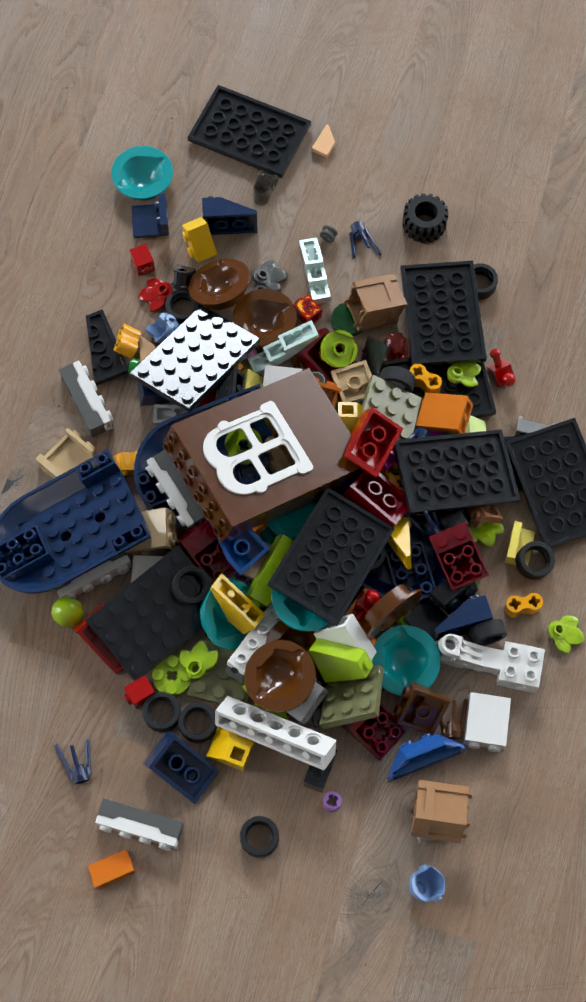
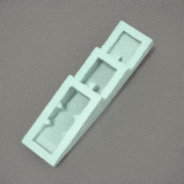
(315, 270)
(284, 348)

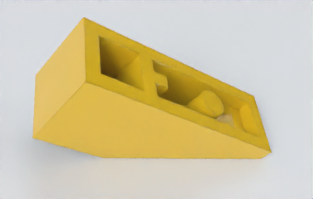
(401, 542)
(236, 605)

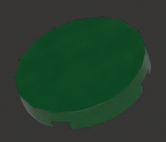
(343, 320)

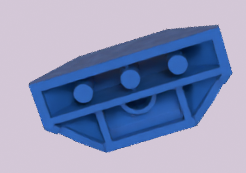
(422, 754)

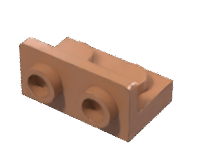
(484, 514)

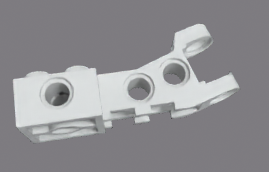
(515, 665)

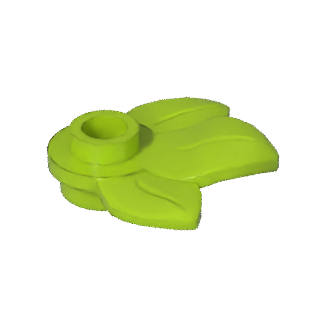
(464, 373)
(486, 533)
(568, 634)
(200, 658)

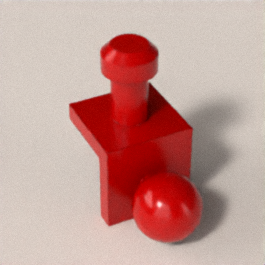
(501, 369)
(365, 603)

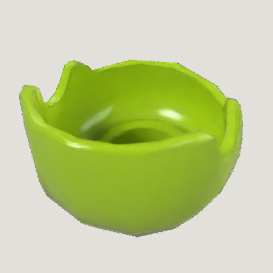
(67, 611)

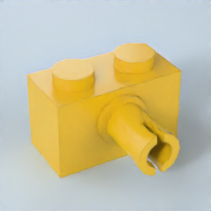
(199, 240)

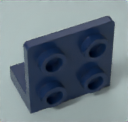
(150, 219)

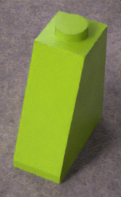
(340, 661)

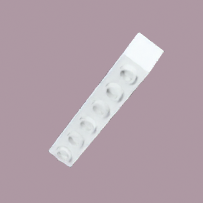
(275, 732)

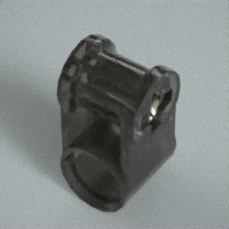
(264, 187)

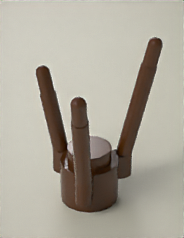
(453, 729)

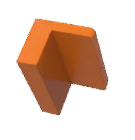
(111, 869)

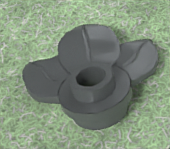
(271, 275)

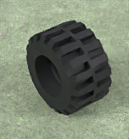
(428, 206)

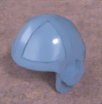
(163, 327)
(427, 884)

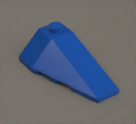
(244, 550)

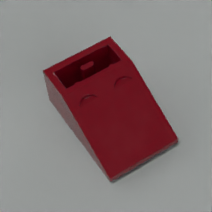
(205, 551)
(458, 556)
(378, 733)

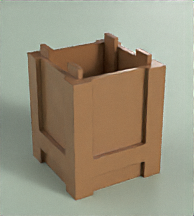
(375, 302)
(440, 811)

